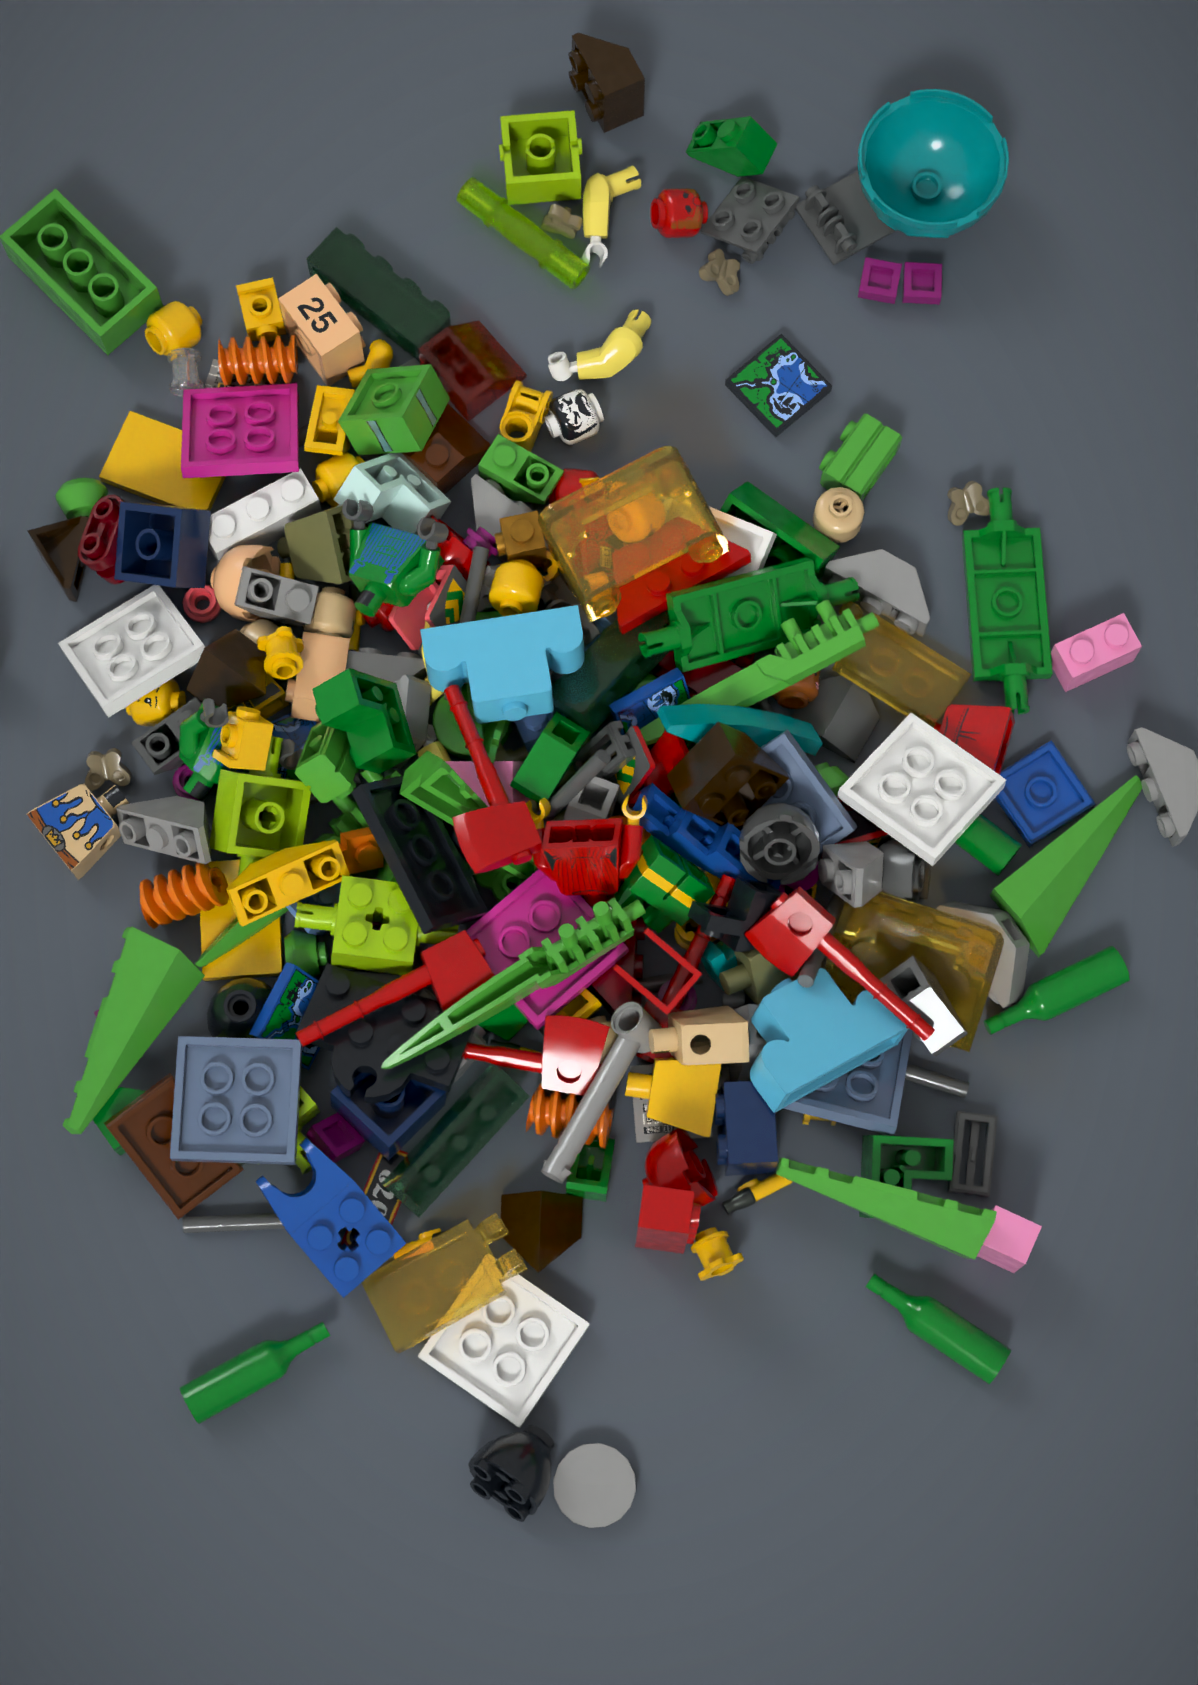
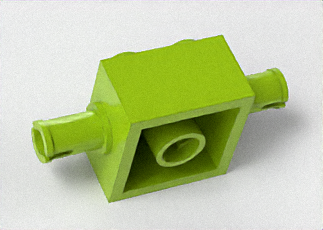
(245, 795)
(351, 922)

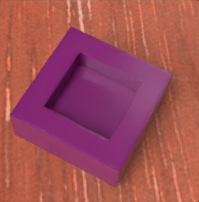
(879, 280)
(922, 283)
(335, 1137)

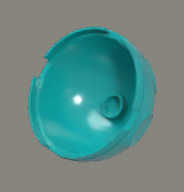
(932, 163)

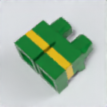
(666, 884)

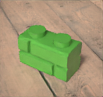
(862, 456)
(327, 764)

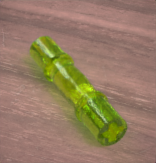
(523, 233)

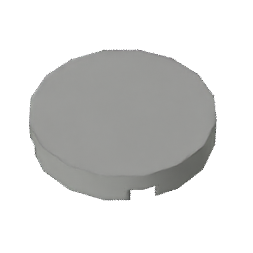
(594, 1485)

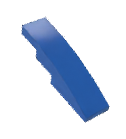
(694, 837)

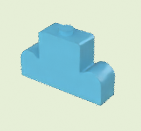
(506, 660)
(816, 1037)

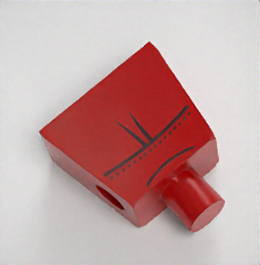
(979, 731)

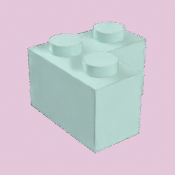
(395, 491)

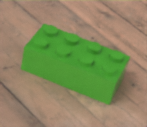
(81, 271)

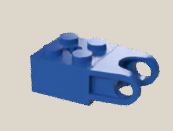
(325, 1208)

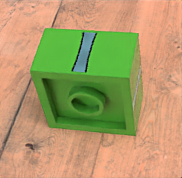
(394, 410)

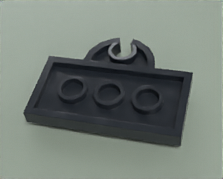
(421, 856)
(372, 1039)

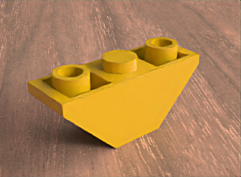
(285, 879)

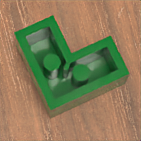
(370, 715)
(901, 1159)

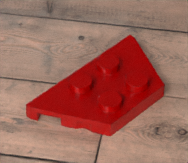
(646, 595)

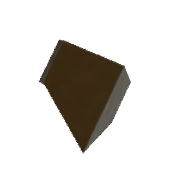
(59, 550)
(229, 671)
(541, 1224)

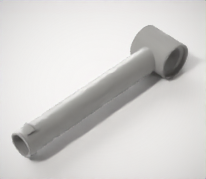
(633, 1027)

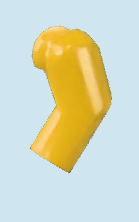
(378, 357)

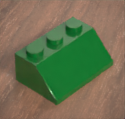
(794, 536)

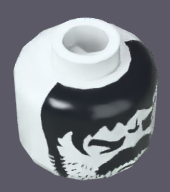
(574, 416)

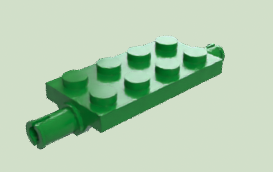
(1006, 602)
(743, 613)

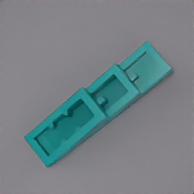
(762, 726)

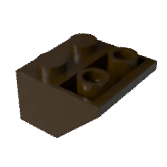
(607, 80)
(726, 777)

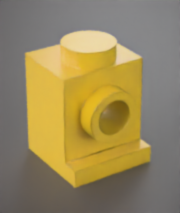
(259, 297)
(245, 740)

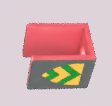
(443, 610)

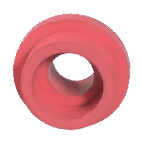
(191, 599)

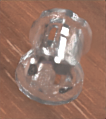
(185, 370)

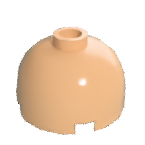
(228, 571)

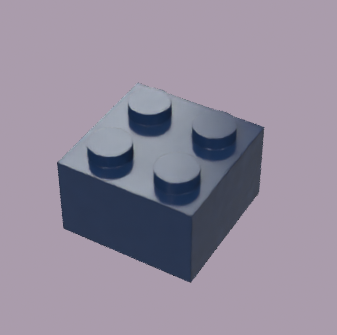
(162, 545)
(390, 1122)
(748, 1130)

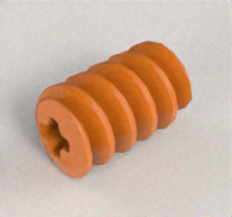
(258, 360)
(182, 894)
(557, 1112)

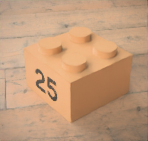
(323, 329)

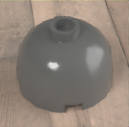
(779, 843)
(904, 872)

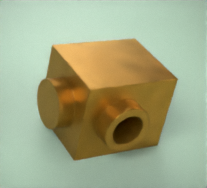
(521, 538)

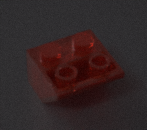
(471, 366)

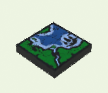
(778, 385)

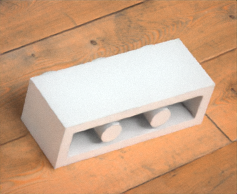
(263, 514)

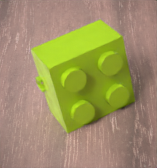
(541, 157)

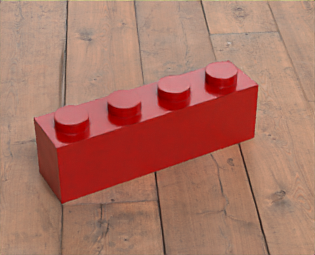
(667, 1219)

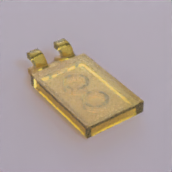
(902, 671)
(441, 1282)

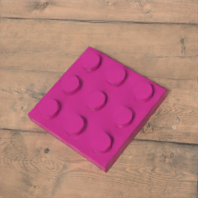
(240, 430)
(522, 922)

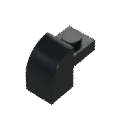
(746, 906)

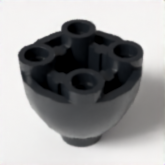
(221, 1015)
(514, 1471)

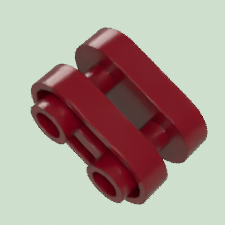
(99, 538)

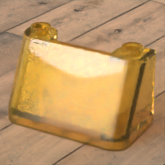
(629, 527)
(952, 947)

